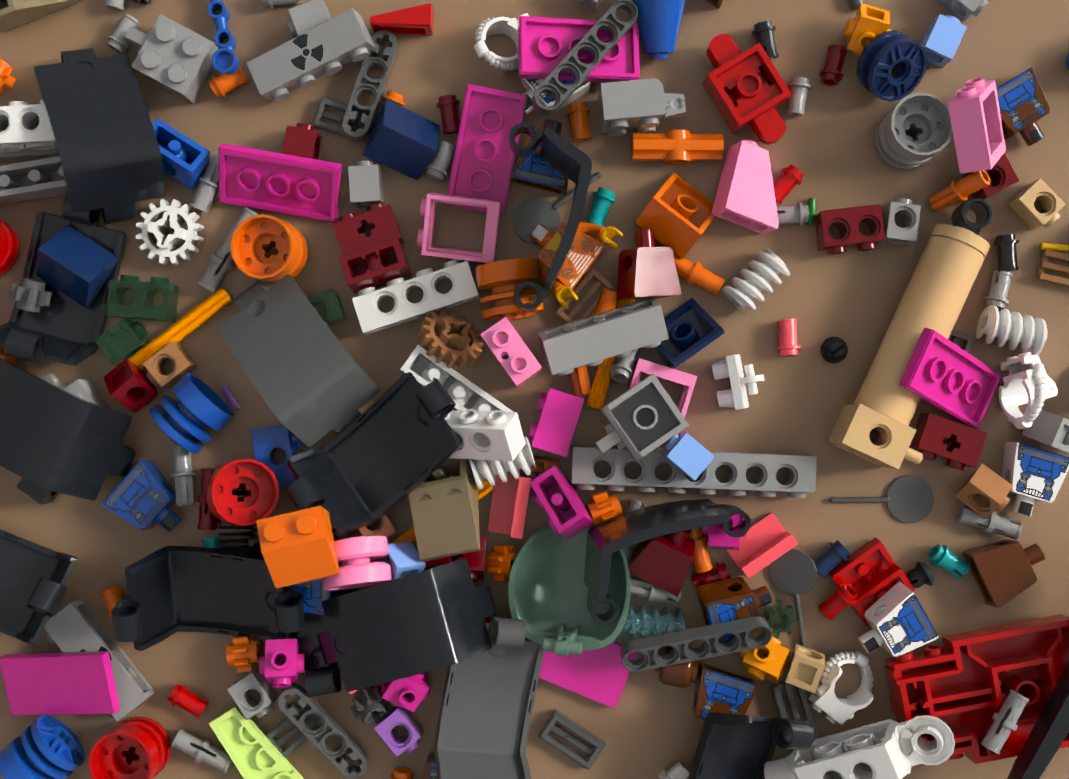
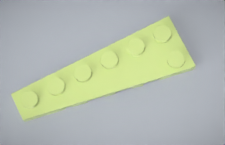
(250, 748)

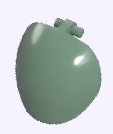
(551, 594)

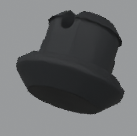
(834, 350)
(920, 575)

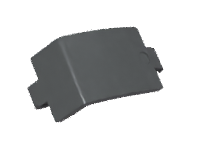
(296, 361)
(489, 707)

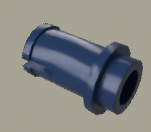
(831, 558)

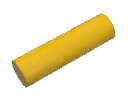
(1054, 247)

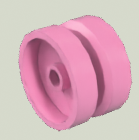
(355, 566)

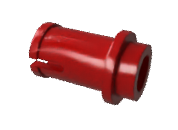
(786, 182)
(841, 598)
(187, 700)

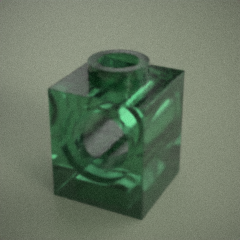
(335, 310)
(122, 340)

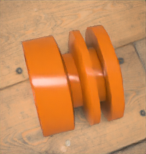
(253, 243)
(502, 279)

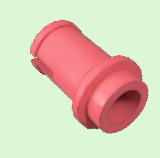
(788, 337)

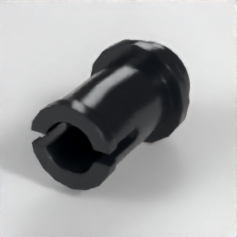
(765, 35)
(1007, 252)

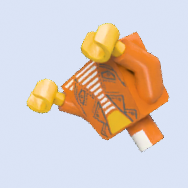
(582, 255)

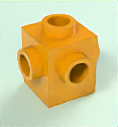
(865, 26)
(770, 667)

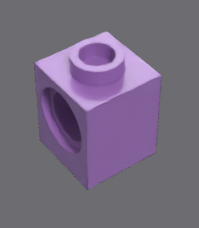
(401, 717)

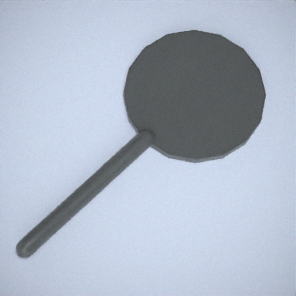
(539, 210)
(906, 499)
(794, 576)

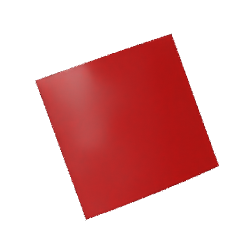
(870, 574)

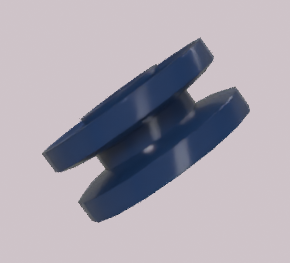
(891, 65)

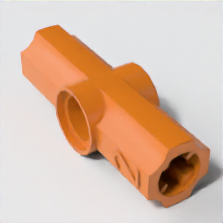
(677, 147)

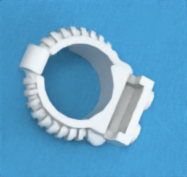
(492, 26)
(1025, 385)
(837, 708)

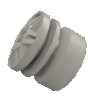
(921, 118)

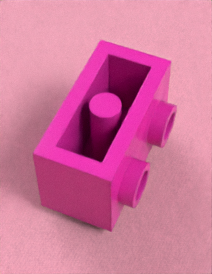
(556, 421)
(561, 503)

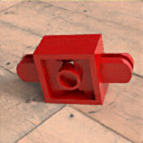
(746, 88)

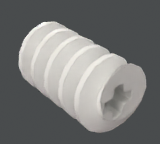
(755, 280)
(1013, 328)
(490, 469)

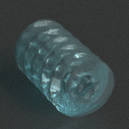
(652, 623)

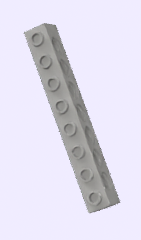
(801, 472)

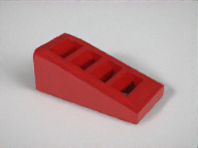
(408, 21)

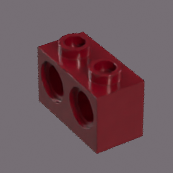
(848, 223)

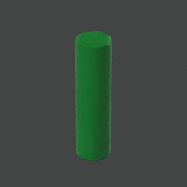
(811, 204)

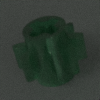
(784, 614)

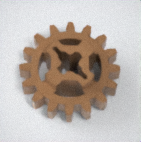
(450, 339)

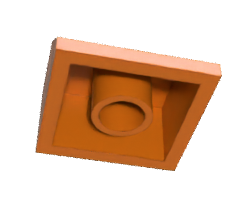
(677, 215)
(298, 546)

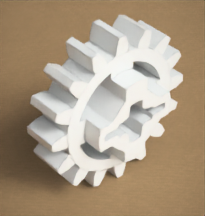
(170, 220)

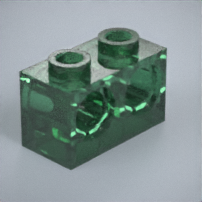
(142, 304)

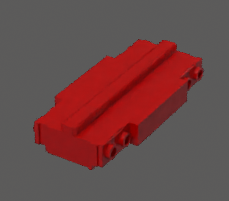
(974, 677)

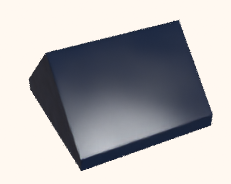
(402, 140)
(75, 265)
(688, 331)

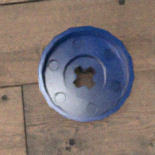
(186, 419)
(43, 752)

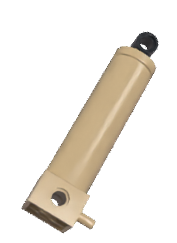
(932, 302)

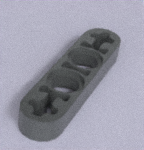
(373, 86)
(318, 734)

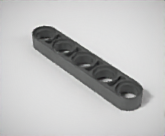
(578, 69)
(710, 648)

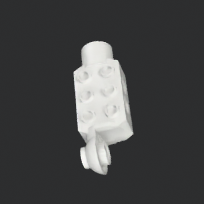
(25, 131)
(869, 752)

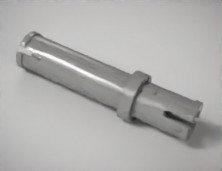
(209, 279)

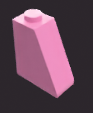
(747, 189)

